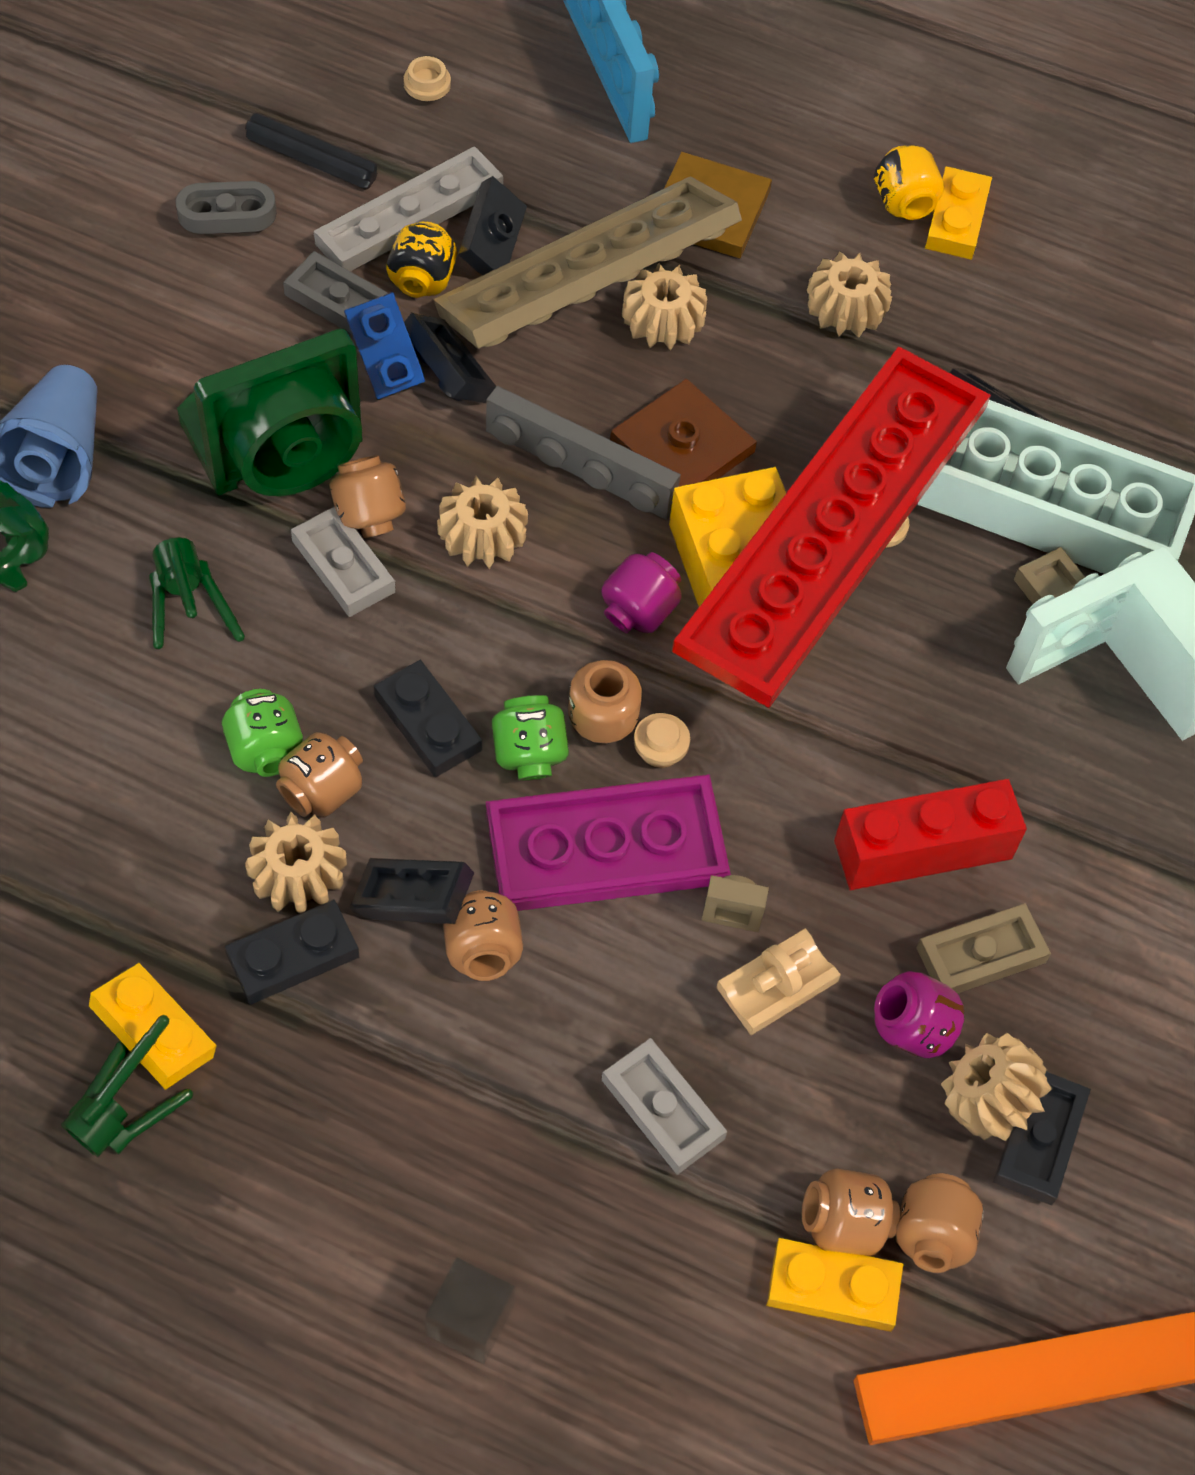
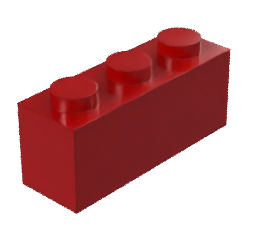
(929, 834)

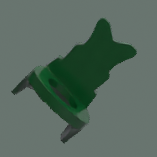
(24, 534)

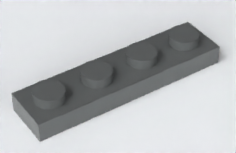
(581, 452)

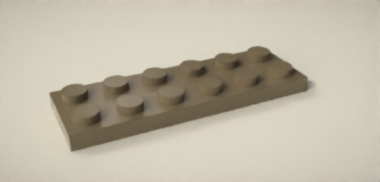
(586, 261)

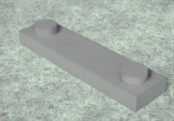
(427, 198)

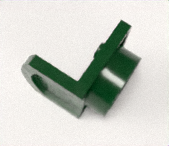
(278, 417)

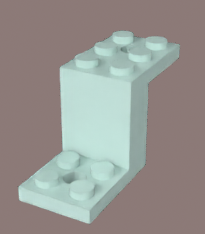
(1141, 614)

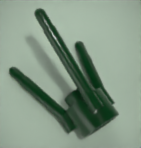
(179, 573)
(98, 1118)

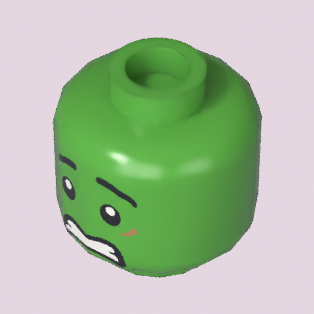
(261, 731)
(530, 736)

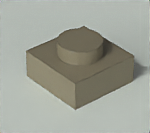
(1048, 575)
(735, 902)

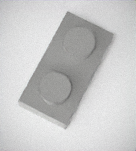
(343, 562)
(664, 1106)

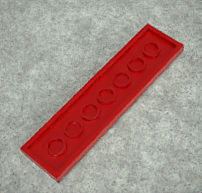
(830, 527)

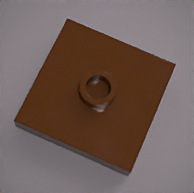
(686, 435)

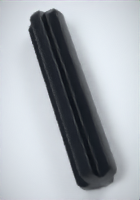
(311, 150)

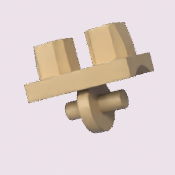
(777, 981)

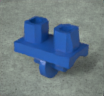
(384, 345)

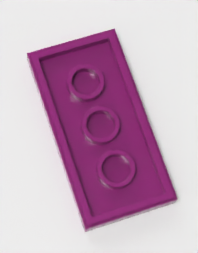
(606, 842)

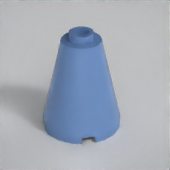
(51, 438)

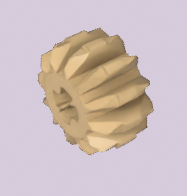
(849, 294)
(664, 306)
(482, 522)
(296, 863)
(996, 1086)

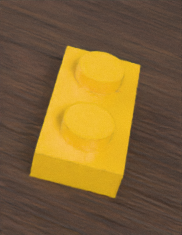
(959, 213)
(130, 1008)
(835, 1285)

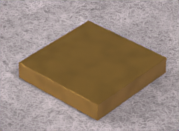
(741, 186)

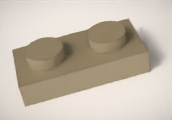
(984, 949)

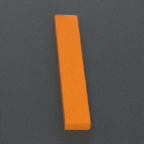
(1027, 1378)

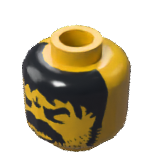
(909, 182)
(421, 258)

